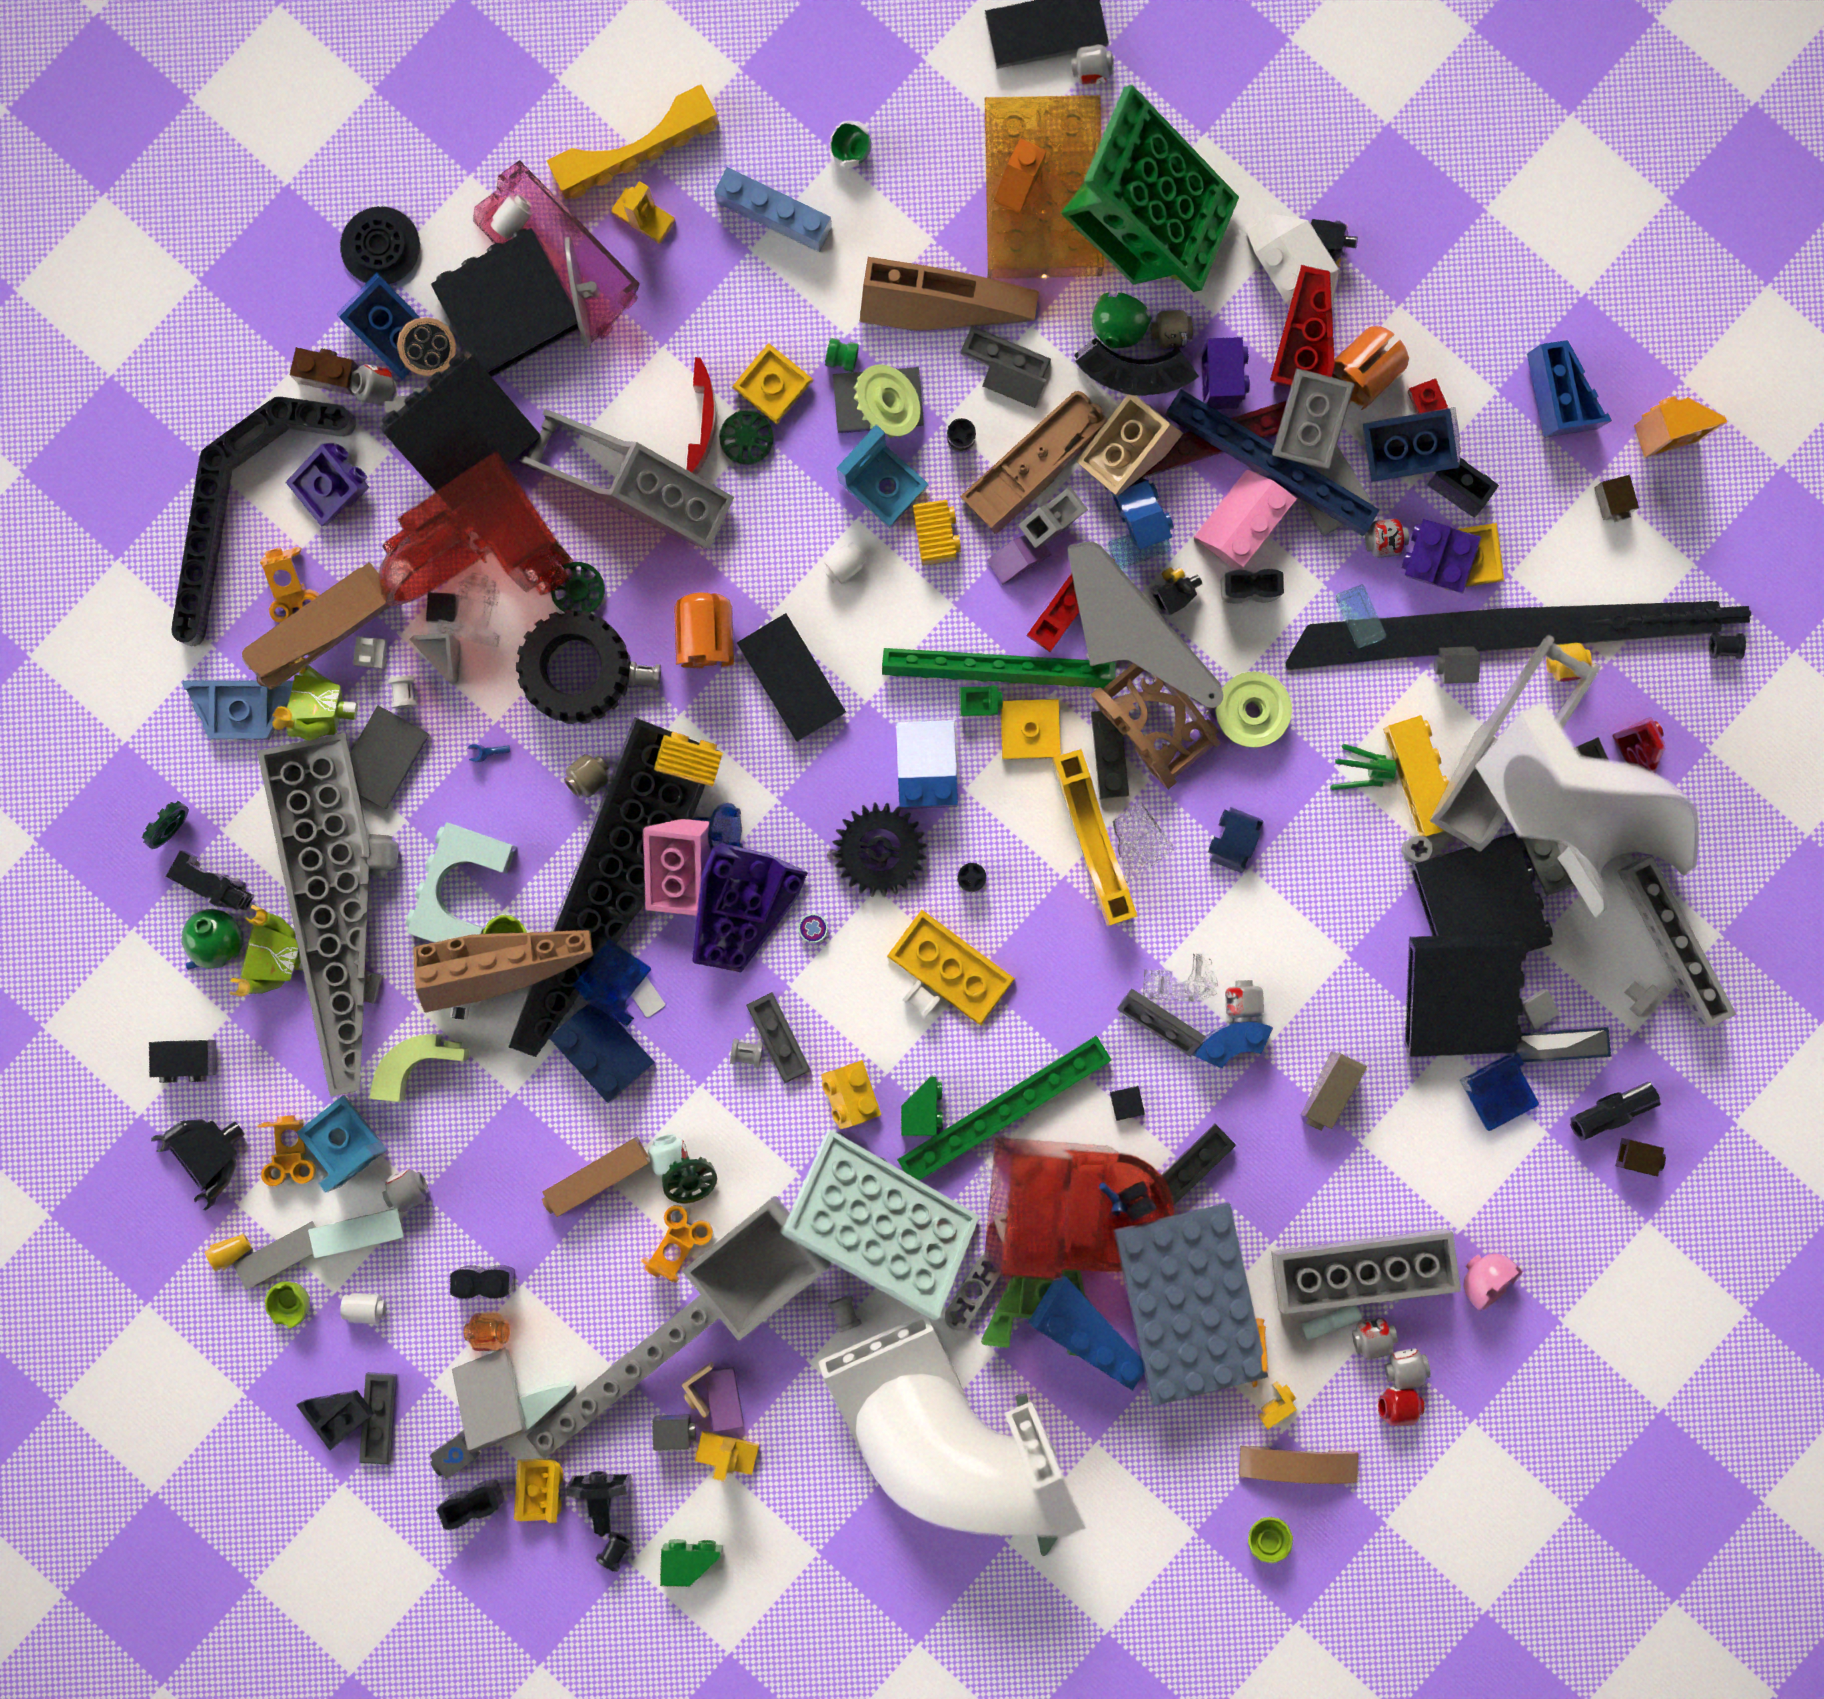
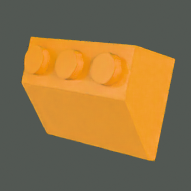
(1675, 425)

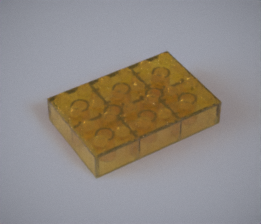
(1040, 238)

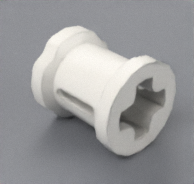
(402, 692)
(921, 999)

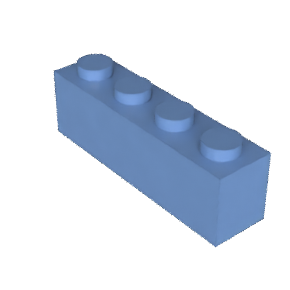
(773, 209)

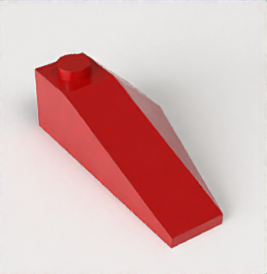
(1308, 330)
(1641, 744)

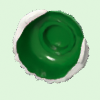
(850, 144)

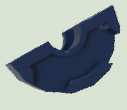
(1236, 840)

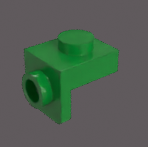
(979, 701)

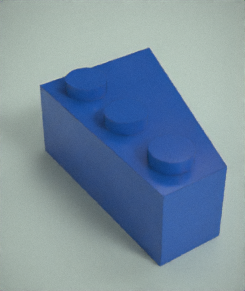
(1562, 392)

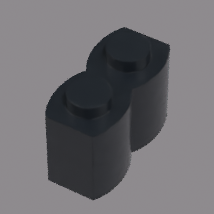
(1261, 586)
(475, 1280)
(475, 1504)

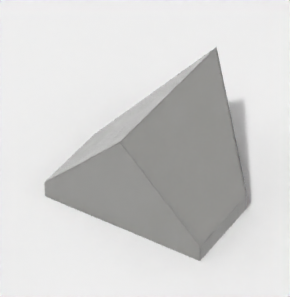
(441, 652)

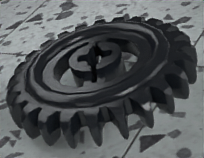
(851, 846)

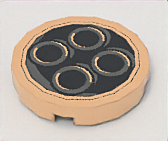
(426, 346)

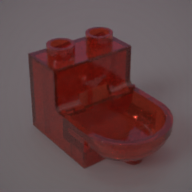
(463, 524)
(1053, 1213)

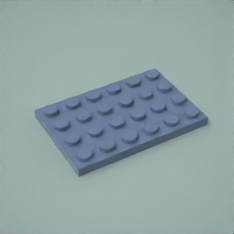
(1190, 1303)

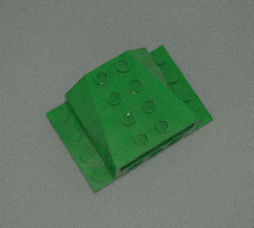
(1151, 199)

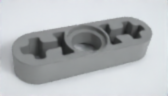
(955, 1306)

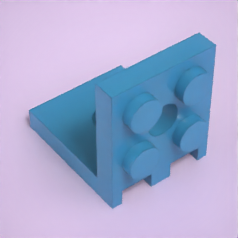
(870, 465)
(353, 1155)

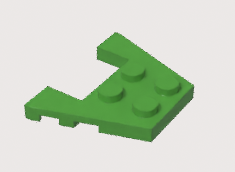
(1021, 1301)

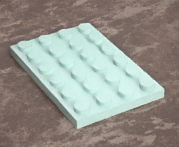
(881, 1225)

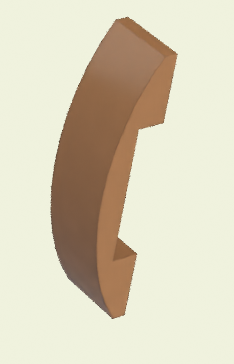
(1298, 1466)

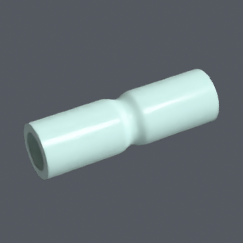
(1327, 1323)

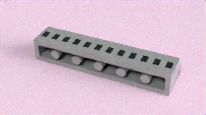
(1676, 942)

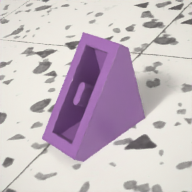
(1016, 558)

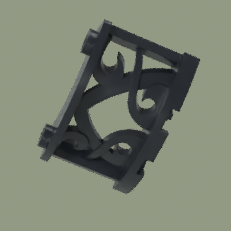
(1135, 375)

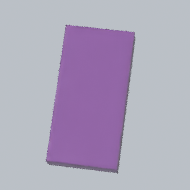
(724, 1399)

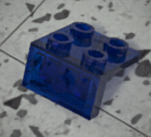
(612, 980)
(1499, 1091)

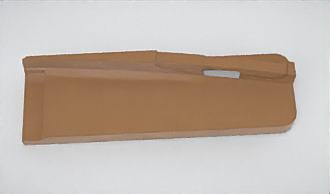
(1034, 461)
(316, 627)

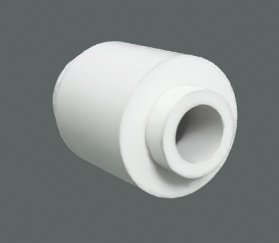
(511, 216)
(844, 563)
(363, 1308)

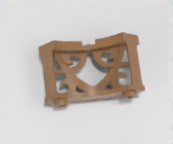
(1157, 761)

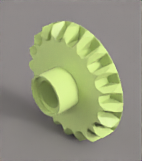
(887, 400)
(1271, 700)

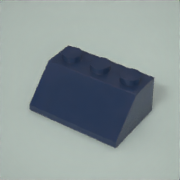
(1412, 444)
(601, 1051)

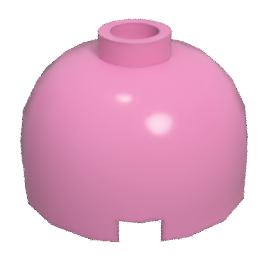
(1489, 1278)

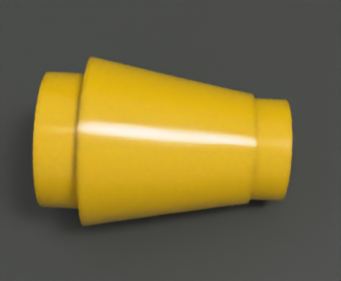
(226, 1252)

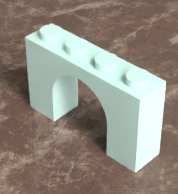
(455, 847)

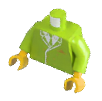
(313, 706)
(269, 955)

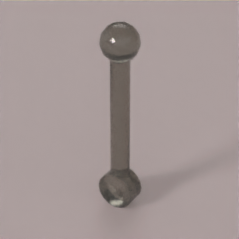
(863, 860)

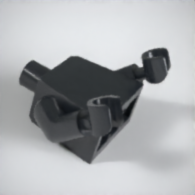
(204, 1154)

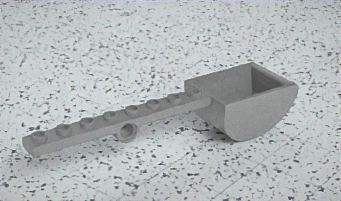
(738, 1281)

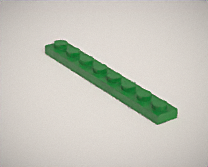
(996, 668)
(1005, 1109)

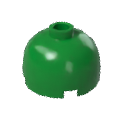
(1120, 320)
(212, 938)

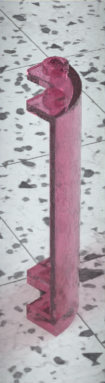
(553, 224)

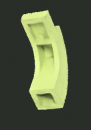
(394, 1069)

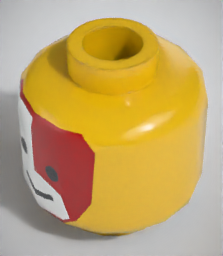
(1562, 672)

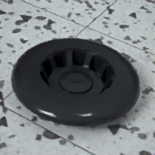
(380, 244)

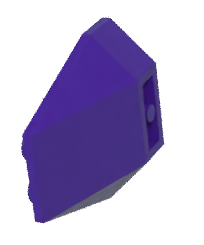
(741, 904)

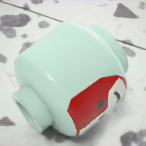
(665, 1151)

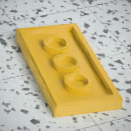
(951, 967)

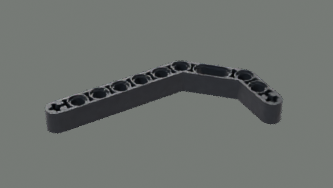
(217, 502)

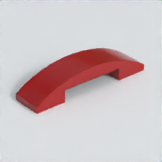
(699, 452)
(1056, 617)

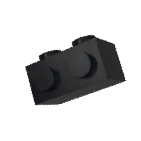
(1464, 487)
(181, 1059)

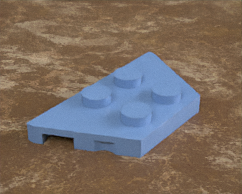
(236, 707)

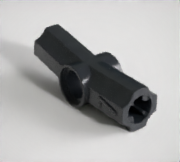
(1614, 1111)

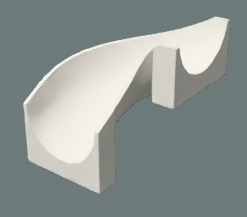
(1586, 803)
(933, 1448)

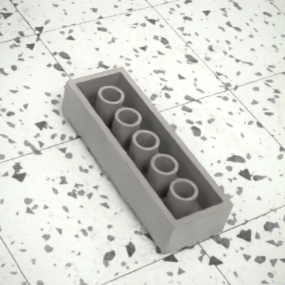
(1366, 1271)

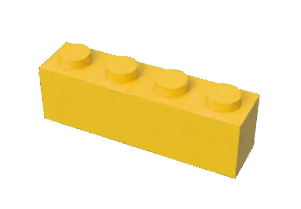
(1418, 770)

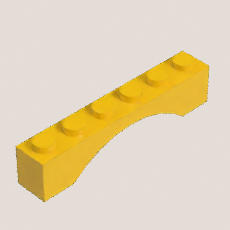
(582, 169)
(1093, 837)

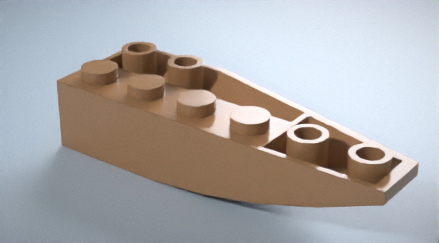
(939, 298)
(492, 964)

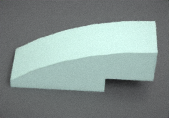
(356, 1233)
(541, 1400)

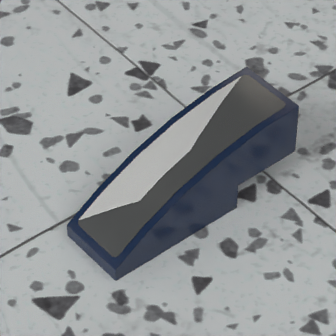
(1564, 1044)

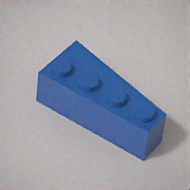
(1080, 1328)

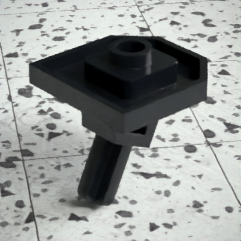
(598, 1490)

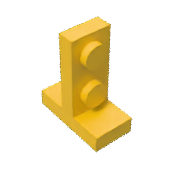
(640, 212)
(726, 1454)

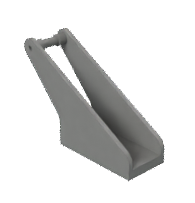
(644, 486)
(1126, 626)
(1467, 803)

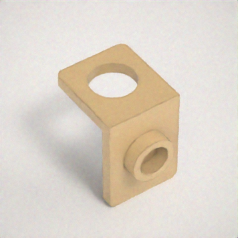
(691, 1395)

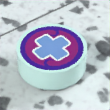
(813, 928)

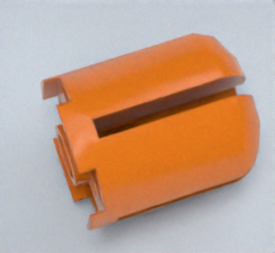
(1380, 374)
(703, 630)

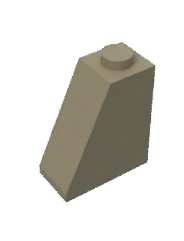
(1332, 1090)

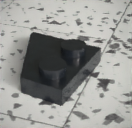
(335, 1415)

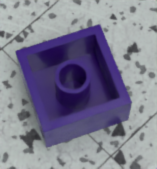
(1223, 372)

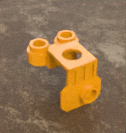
(286, 596)
(287, 1158)
(683, 1236)

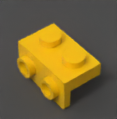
(850, 1095)
(538, 1490)

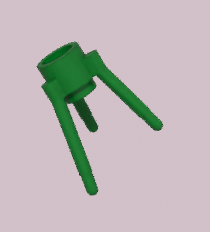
(1379, 769)

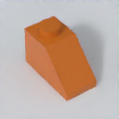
(1020, 175)

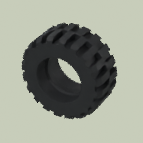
(546, 639)

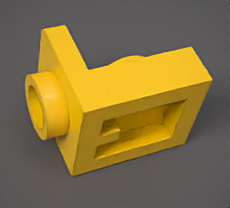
(1274, 1410)

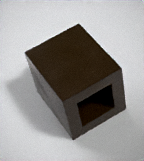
(1616, 498)
(1640, 1157)

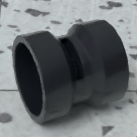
(960, 429)
(1139, 1207)

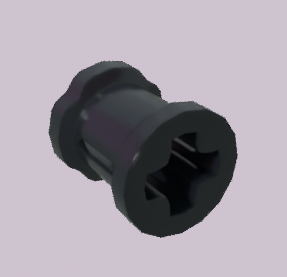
(1727, 645)
(614, 1551)

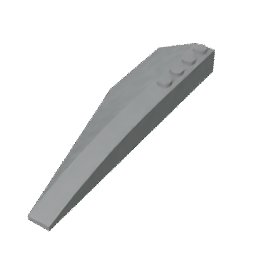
(326, 883)

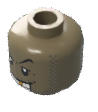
(1172, 329)
(586, 775)

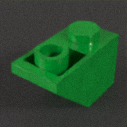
(920, 1111)
(686, 1562)

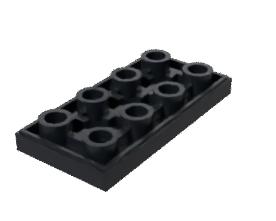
(1043, 30)
(791, 677)

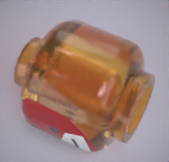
(487, 1331)

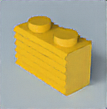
(935, 532)
(688, 760)

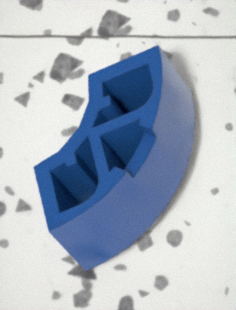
(1143, 514)
(1231, 1040)

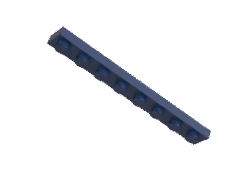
(1257, 455)

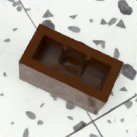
(323, 370)

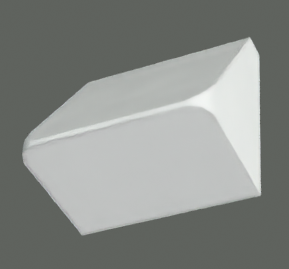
(1540, 1008)

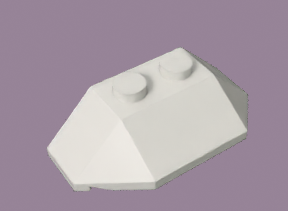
(1284, 246)

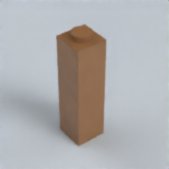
(595, 1177)

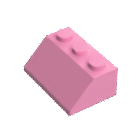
(1244, 518)
(674, 865)

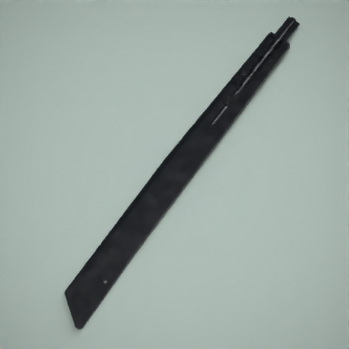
(1511, 629)

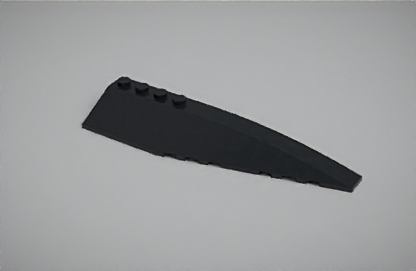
(610, 872)

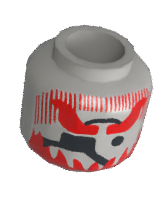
(1386, 538)
(1244, 1001)
(1374, 1338)

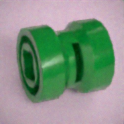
(842, 354)

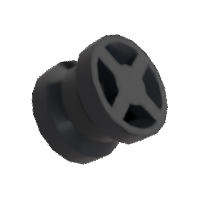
(971, 873)

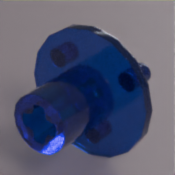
(724, 825)

